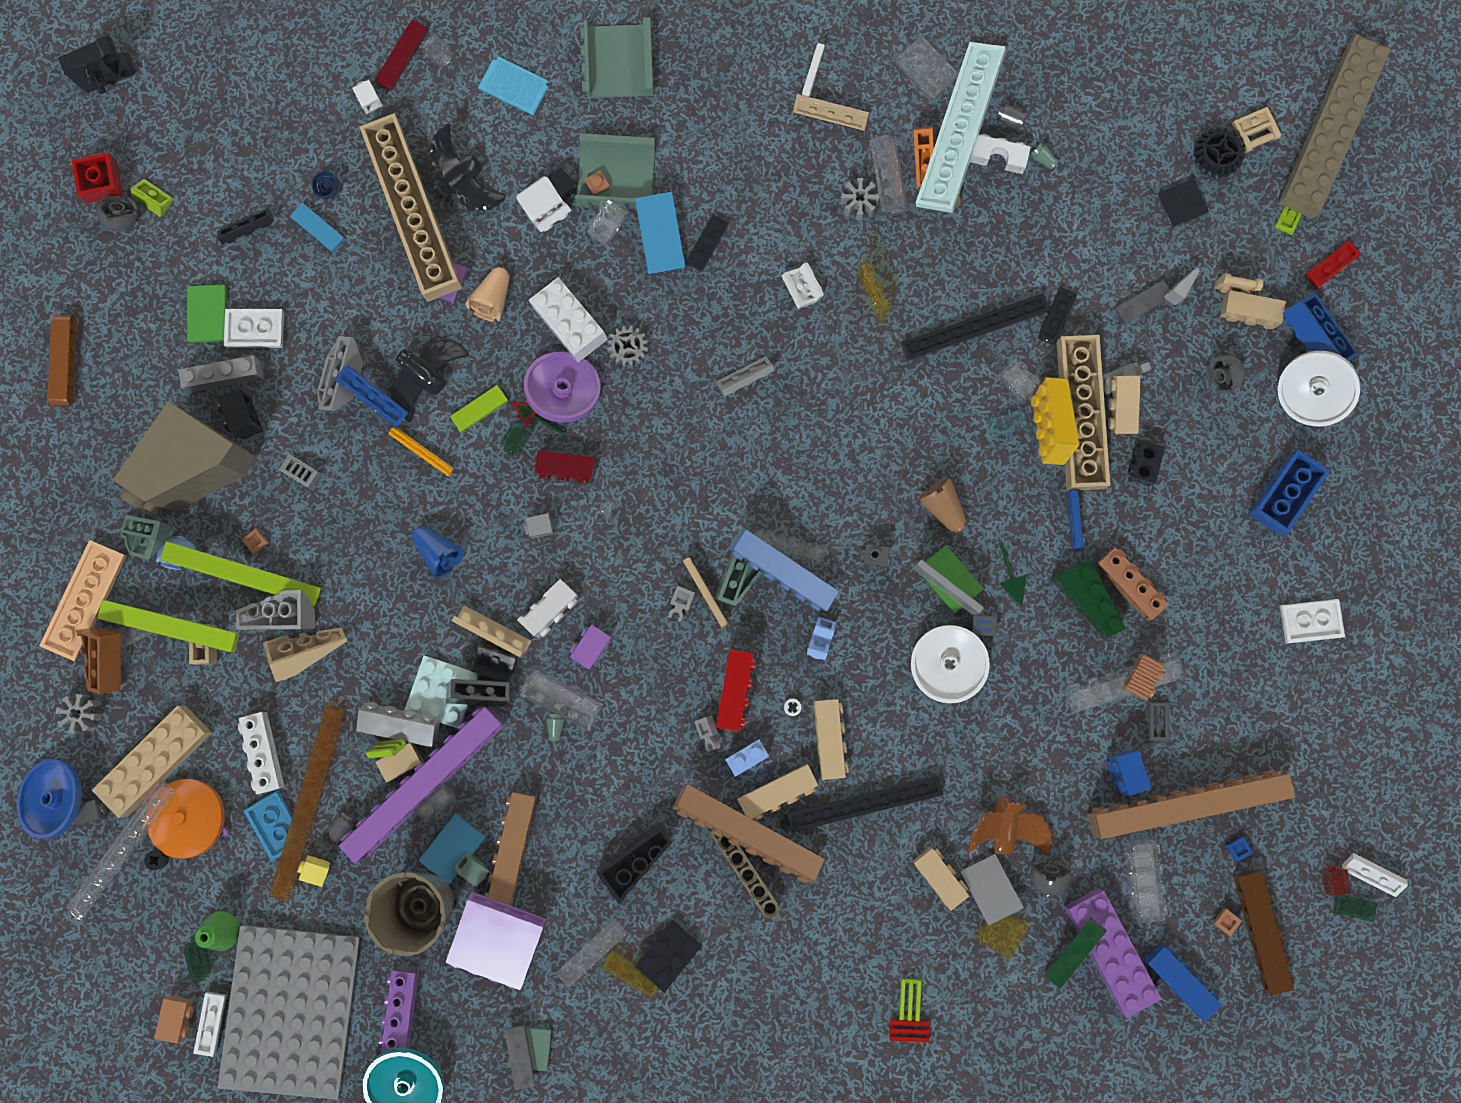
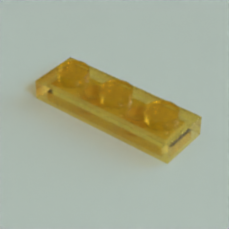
(625, 971)

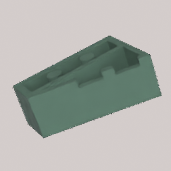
(736, 581)

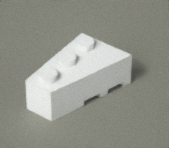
(549, 609)

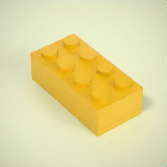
(1055, 421)

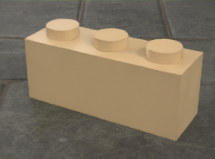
(1252, 309)
(1124, 404)
(941, 878)

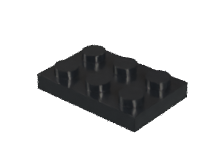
(668, 956)

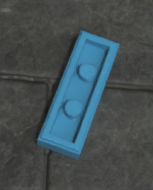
(317, 227)

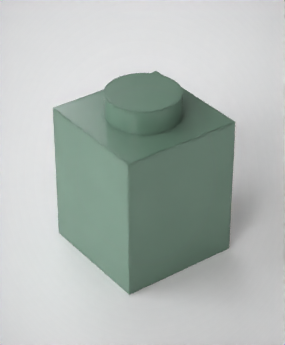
(471, 869)

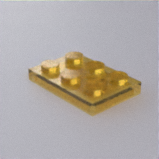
(873, 291)

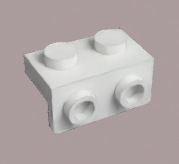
(803, 286)

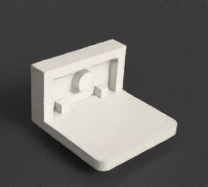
(543, 204)

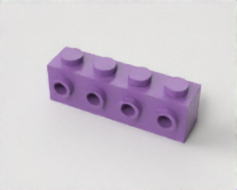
(400, 1009)

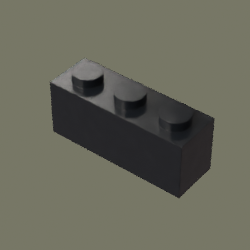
(477, 692)

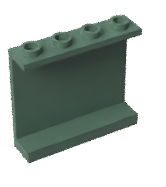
(617, 60)
(625, 164)

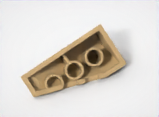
(293, 655)

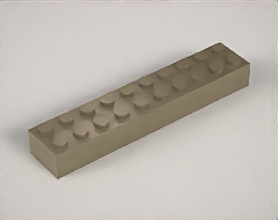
(1334, 126)

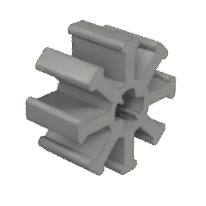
(852, 194)
(76, 723)

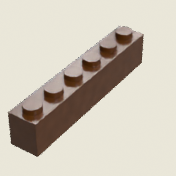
(1263, 932)

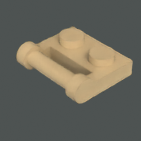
(1253, 124)
(1228, 282)

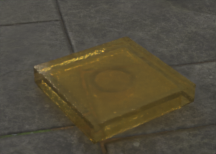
(1003, 935)

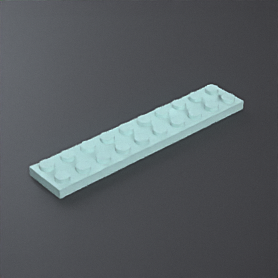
(961, 127)

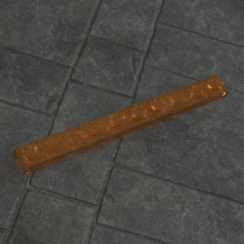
(307, 802)

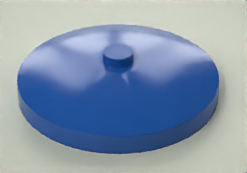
(49, 799)

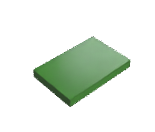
(206, 313)
(952, 568)

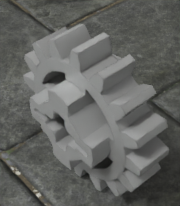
(621, 341)

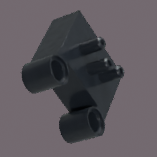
(97, 65)

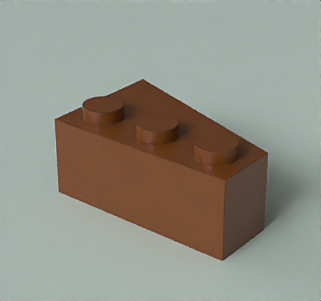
(102, 659)

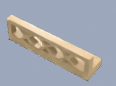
(492, 631)

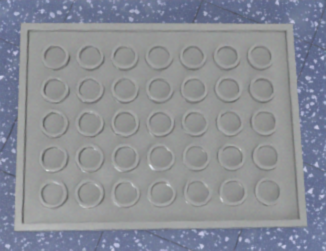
(289, 1012)

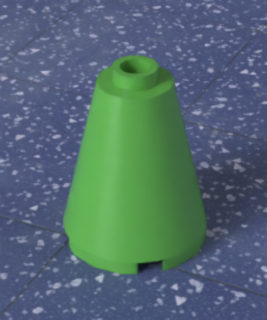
(218, 931)

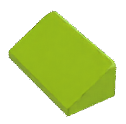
(151, 197)

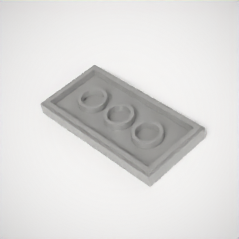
(948, 587)

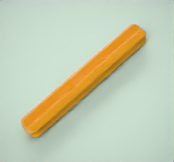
(421, 451)

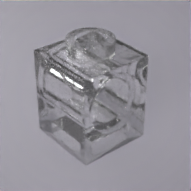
(434, 44)

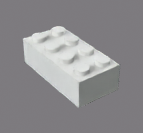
(568, 319)

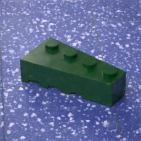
(1090, 597)

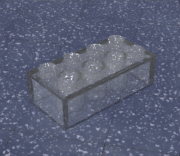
(1144, 879)

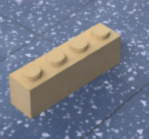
(829, 739)
(777, 792)

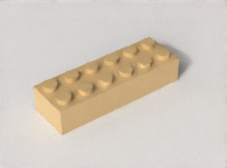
(151, 761)

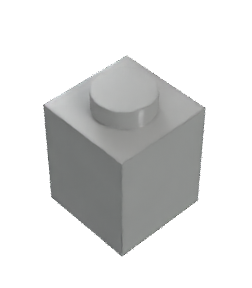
(539, 526)

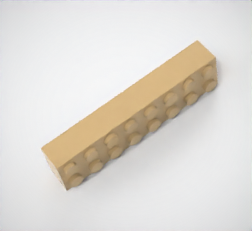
(1081, 364)

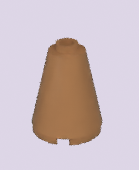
(944, 505)

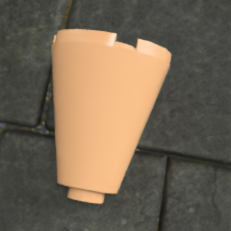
(490, 295)

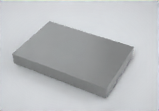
(991, 889)

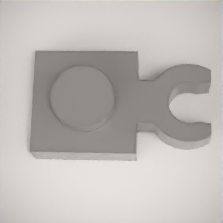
(681, 600)
(707, 731)

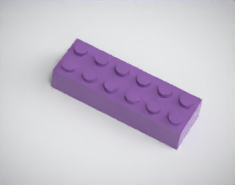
(1115, 955)

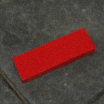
(1332, 264)

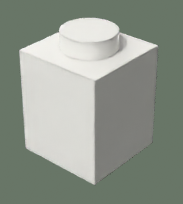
(367, 96)

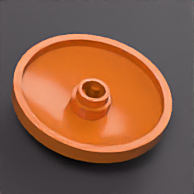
(189, 820)

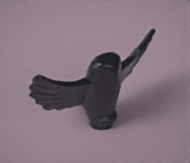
(459, 174)
(422, 373)

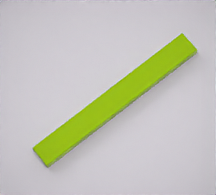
(234, 571)
(168, 626)

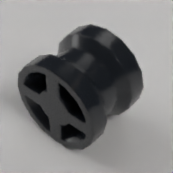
(160, 858)

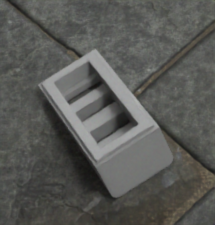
(1182, 288)
(312, 479)

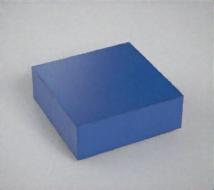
(1239, 848)

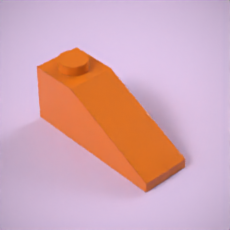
(923, 151)

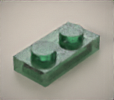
(1355, 907)

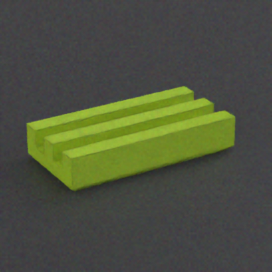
(386, 748)
(909, 1016)

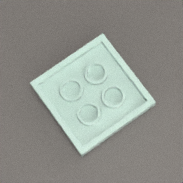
(429, 691)

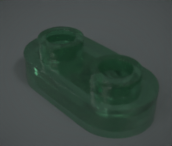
(195, 960)

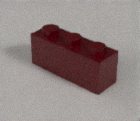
(565, 467)

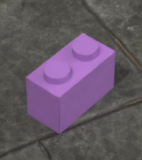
(590, 646)

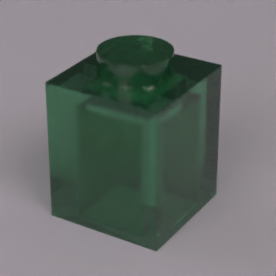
(514, 440)

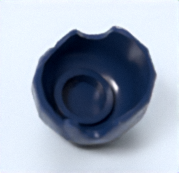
(325, 185)

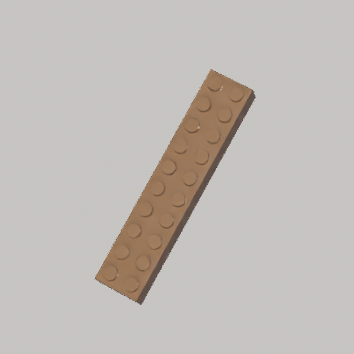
(1190, 805)

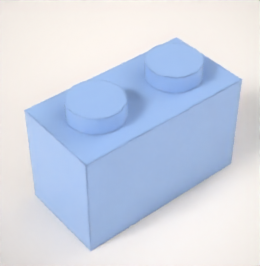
(747, 757)

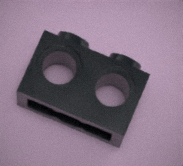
(1150, 465)

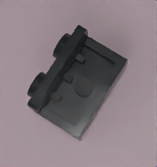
(494, 663)

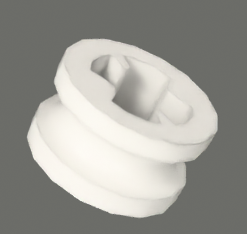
(786, 706)

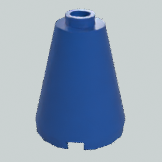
(436, 551)

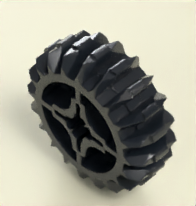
(1233, 152)

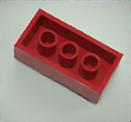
(734, 690)

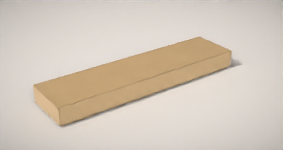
(830, 112)
(705, 592)

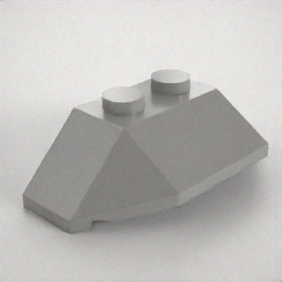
(330, 393)

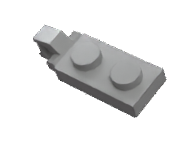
(1131, 369)

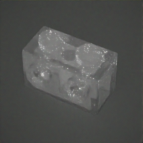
(607, 222)

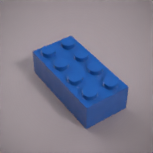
(1318, 328)
(1289, 492)

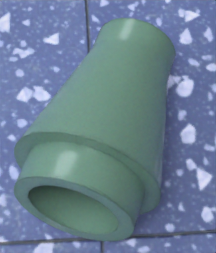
(1044, 156)
(554, 726)

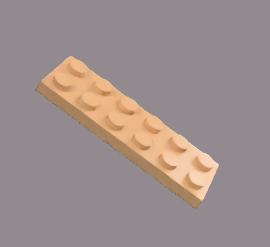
(82, 599)

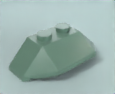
(144, 536)

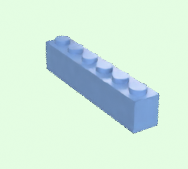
(783, 569)

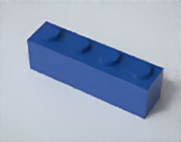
(1182, 982)

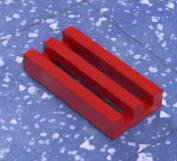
(910, 1031)

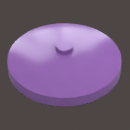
(561, 387)

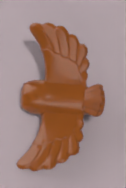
(1009, 825)

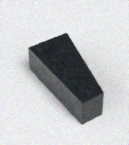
(633, 862)

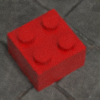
(96, 177)

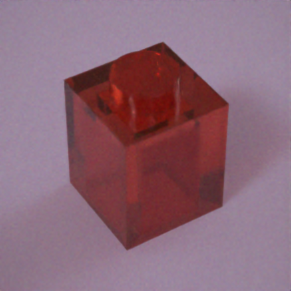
(1335, 880)

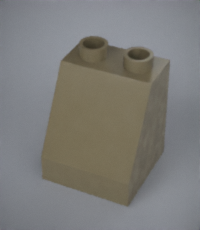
(180, 463)

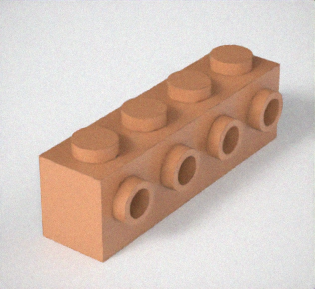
(1132, 584)

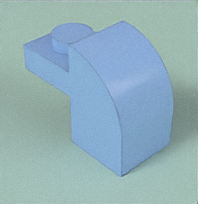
(821, 638)

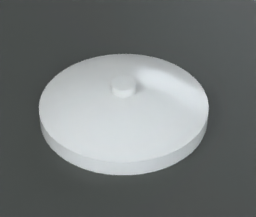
(1319, 388)
(950, 664)

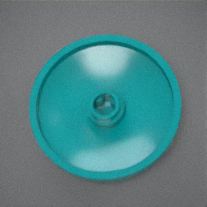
(403, 1077)

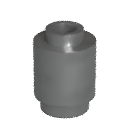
(1011, 116)
(341, 826)

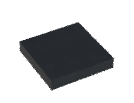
(1183, 202)

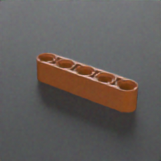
(62, 360)

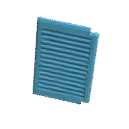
(514, 85)

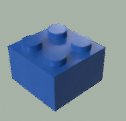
(1128, 772)

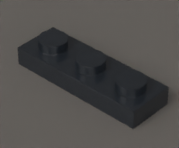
(245, 227)
(707, 243)

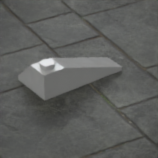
(282, 611)

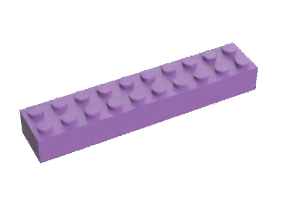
(416, 788)

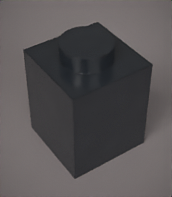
(562, 183)

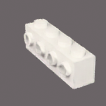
(261, 753)

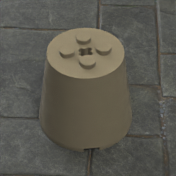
(398, 920)

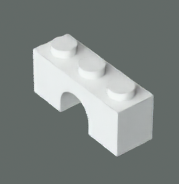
(1014, 153)

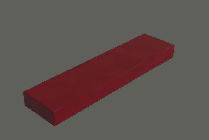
(401, 55)

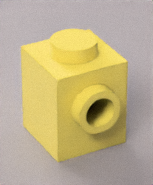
(313, 870)

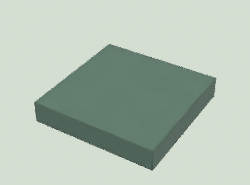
(539, 1047)

